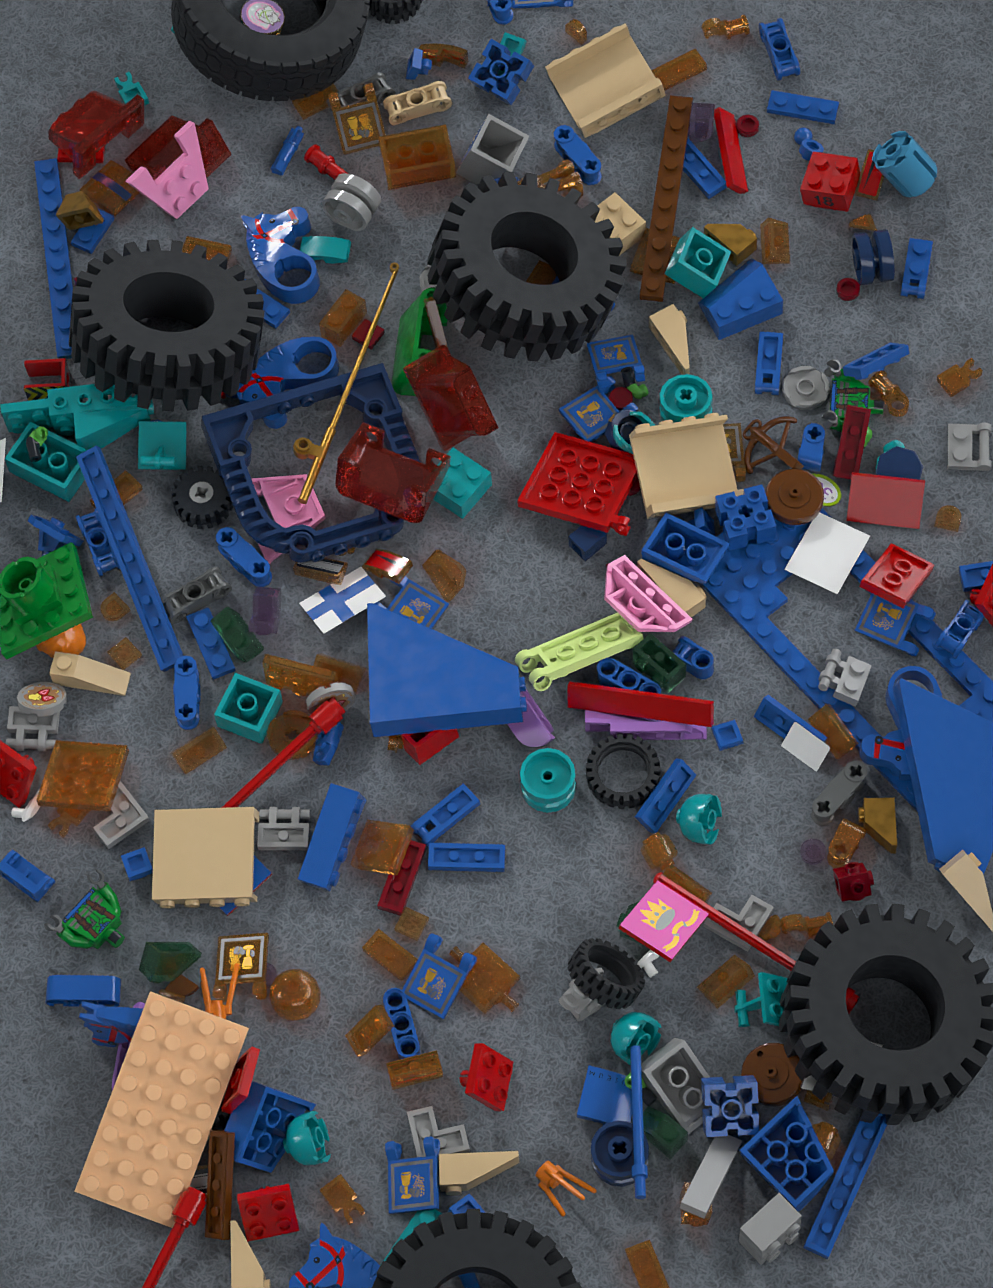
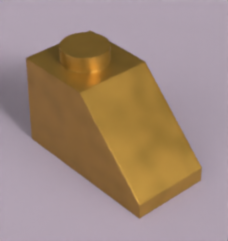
(78, 211)
(735, 238)
(880, 821)

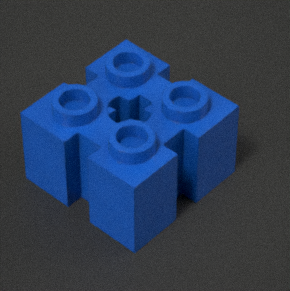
(498, 58)
(745, 517)
(742, 1117)

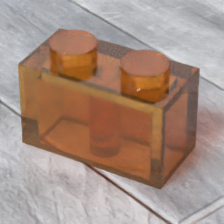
(343, 318)

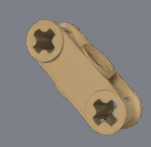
(427, 98)

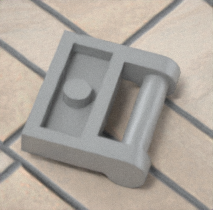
(960, 447)

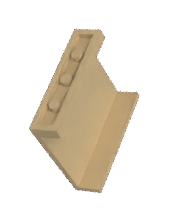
(604, 81)
(682, 464)
(204, 856)

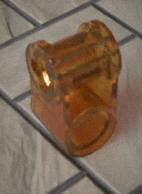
(846, 841)

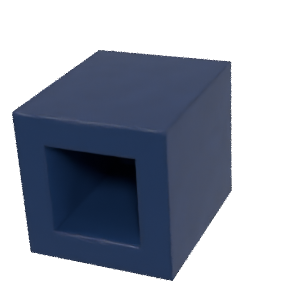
(587, 541)

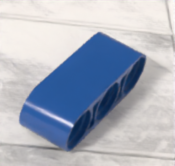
(622, 675)
(75, 989)
(399, 1015)

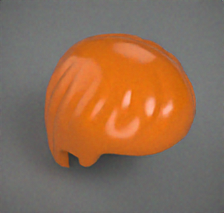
(69, 641)

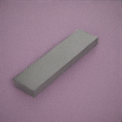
(710, 1175)

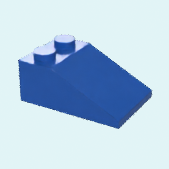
(684, 549)

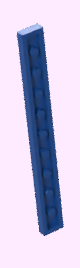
(55, 252)
(130, 557)

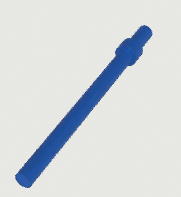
(639, 1169)

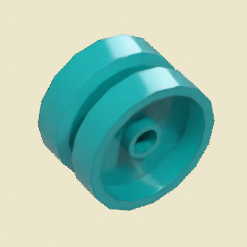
(685, 397)
(548, 780)

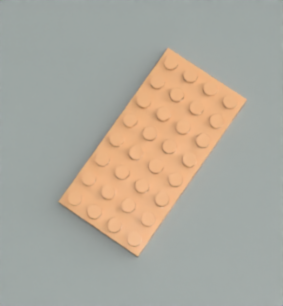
(161, 1109)

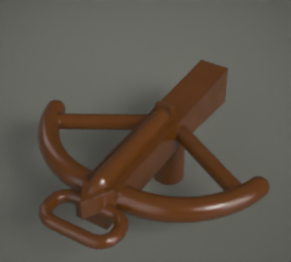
(758, 434)

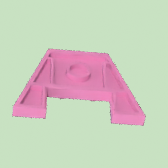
(181, 182)
(282, 497)

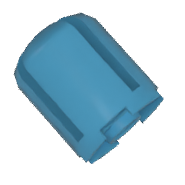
(905, 164)

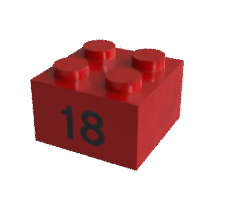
(830, 181)

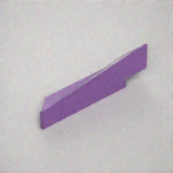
(645, 728)

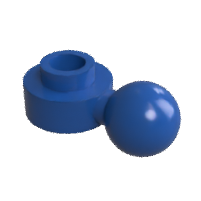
(803, 137)

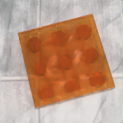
(82, 775)

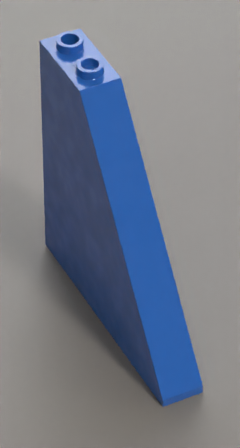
(435, 681)
(949, 773)

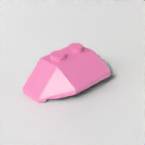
(641, 599)

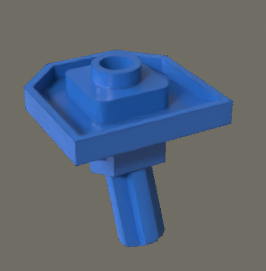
(52, 534)

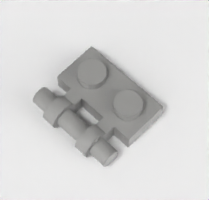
(852, 678)
(22, 723)
(283, 835)

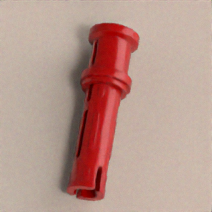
(324, 163)

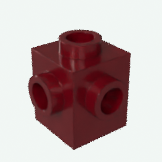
(853, 881)

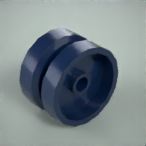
(873, 257)
(606, 1143)

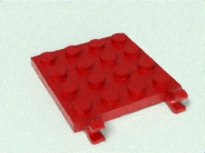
(581, 483)

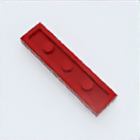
(730, 151)

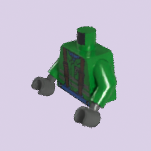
(846, 391)
(92, 918)

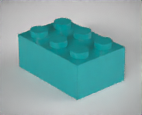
(56, 471)

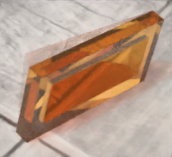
(445, 574)

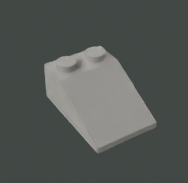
(675, 1080)

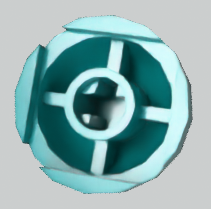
(697, 815)
(633, 1030)
(304, 1136)

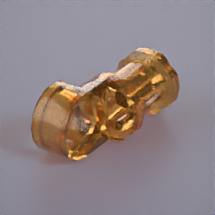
(729, 28)
(889, 393)
(807, 924)

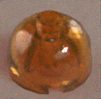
(294, 994)

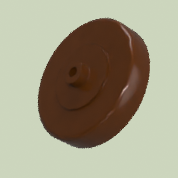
(795, 496)
(774, 1073)

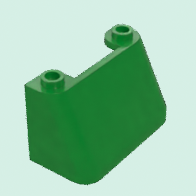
(411, 328)

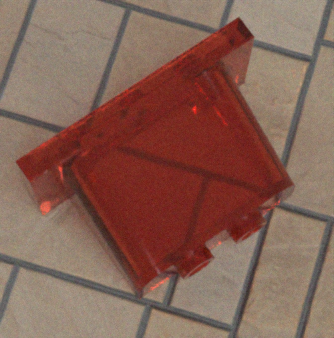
(92, 125)
(162, 148)
(450, 397)

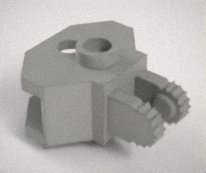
(578, 1002)

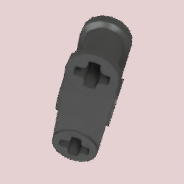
(351, 94)
(208, 590)
(839, 793)

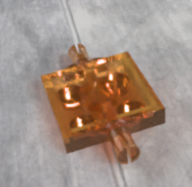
(488, 980)

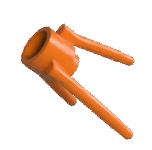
(216, 1006)
(553, 1176)

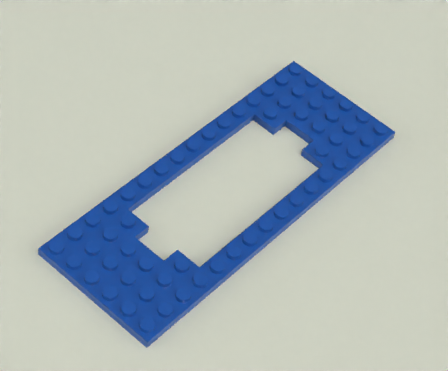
(748, 591)

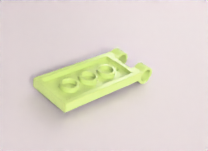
(578, 649)

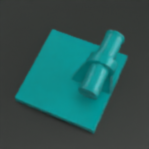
(162, 445)
(771, 990)

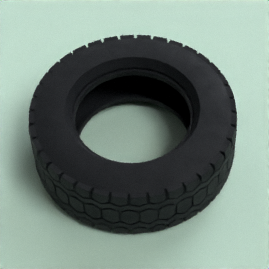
(267, 63)

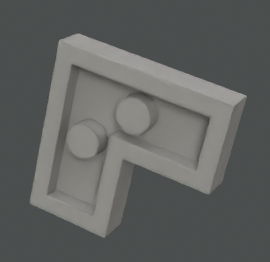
(125, 818)
(752, 918)
(424, 1125)

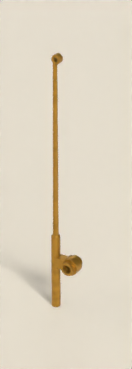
(303, 447)

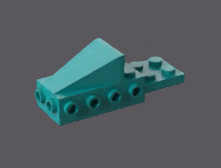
(93, 422)

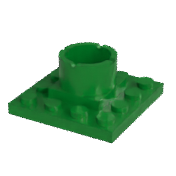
(41, 599)

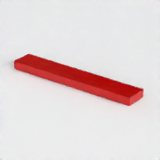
(640, 704)

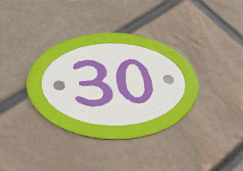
(831, 490)

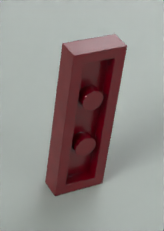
(851, 441)
(398, 887)

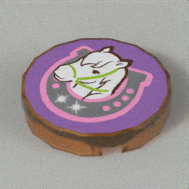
(263, 16)

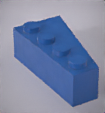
(331, 837)

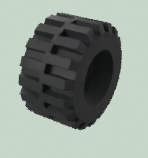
(394, 9)

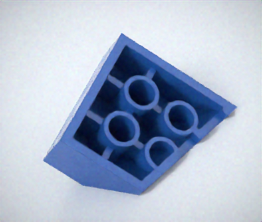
(742, 301)
(262, 1125)
(789, 1156)

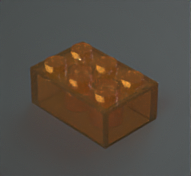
(417, 157)

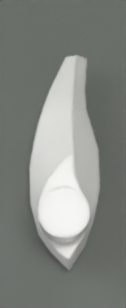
(29, 811)
(646, 963)

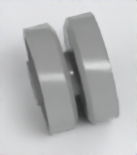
(351, 202)

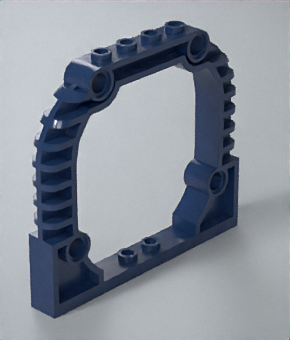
(228, 433)

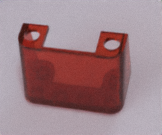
(387, 478)

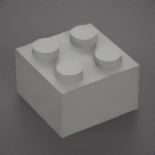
(770, 1229)

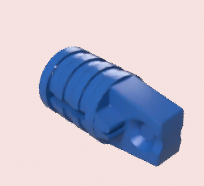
(327, 745)

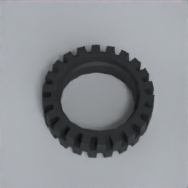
(612, 745)
(596, 984)

